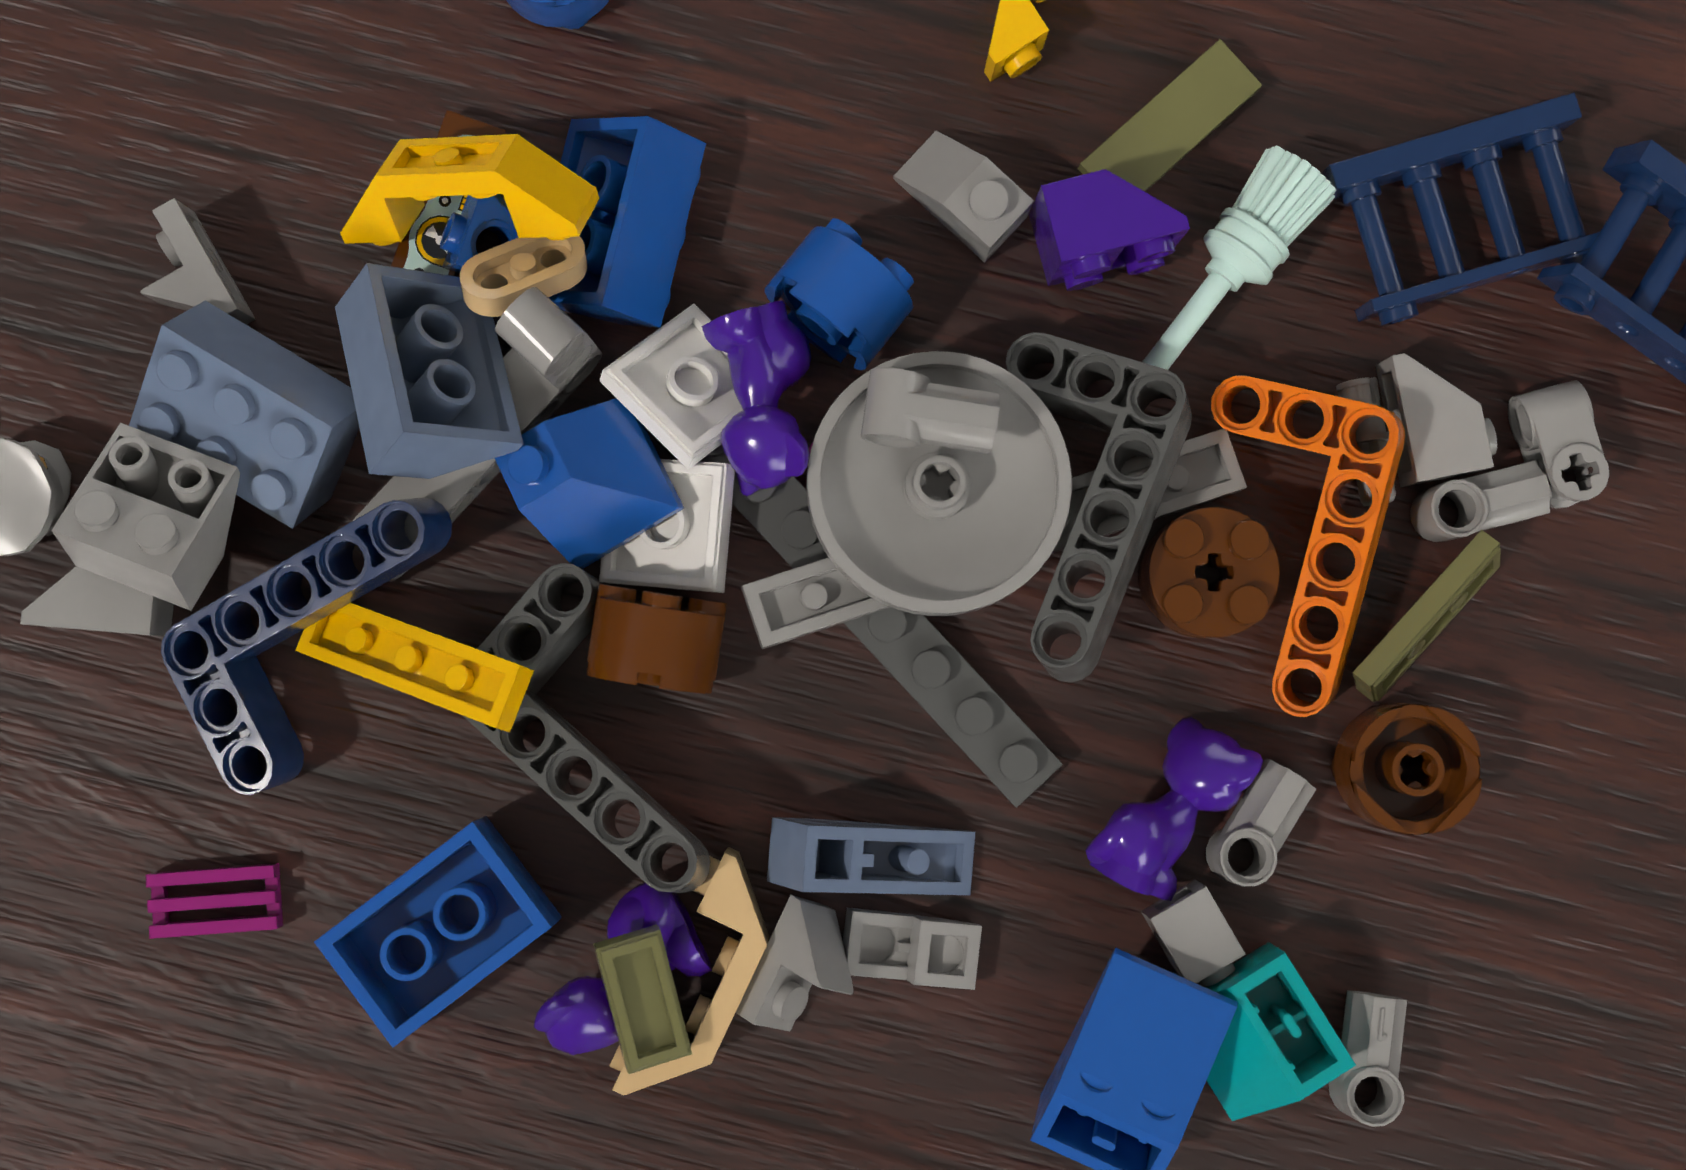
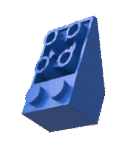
(1132, 1068)

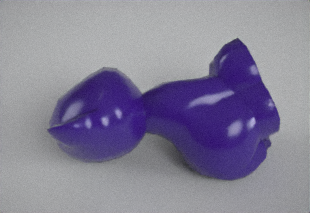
(764, 360)
(1147, 838)
(579, 1013)

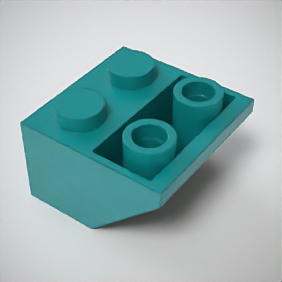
(1277, 1039)

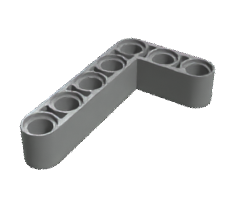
(542, 368)

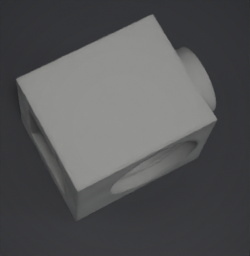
(1194, 935)

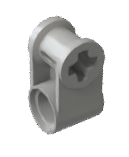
(1560, 434)

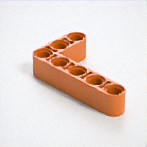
(1330, 525)

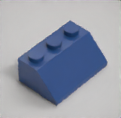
(639, 223)

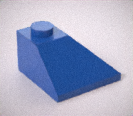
(590, 481)

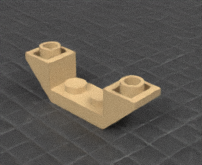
(732, 903)

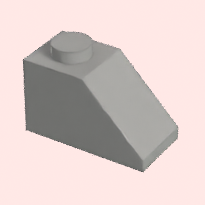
(965, 193)
(1441, 423)
(98, 604)

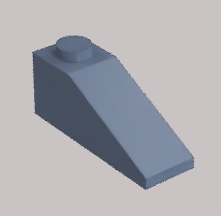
(869, 857)

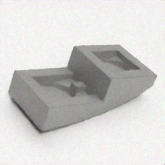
(912, 948)

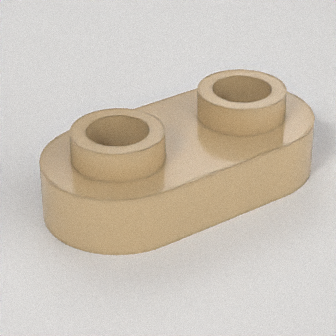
(504, 272)

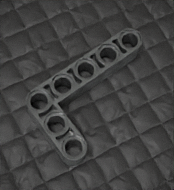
(1109, 491)
(566, 746)

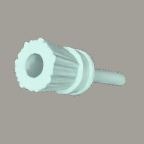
(1250, 240)

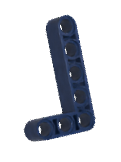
(283, 612)

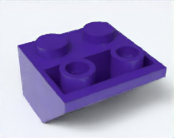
(1100, 226)

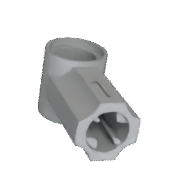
(910, 411)
(1483, 502)
(1262, 818)
(1374, 1040)

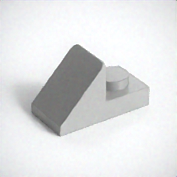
(202, 271)
(801, 952)

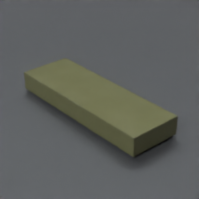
(1176, 119)
(1428, 617)

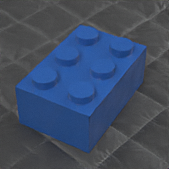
(438, 930)

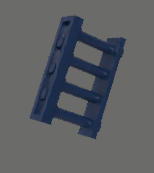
(1419, 167)
(1647, 178)

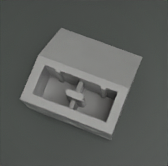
(151, 516)

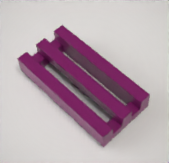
(161, 905)

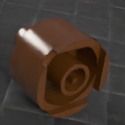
(1234, 547)
(655, 640)
(1443, 766)

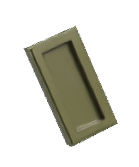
(642, 998)

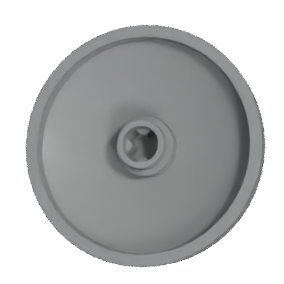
(936, 522)

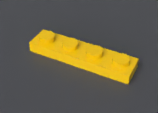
(419, 664)

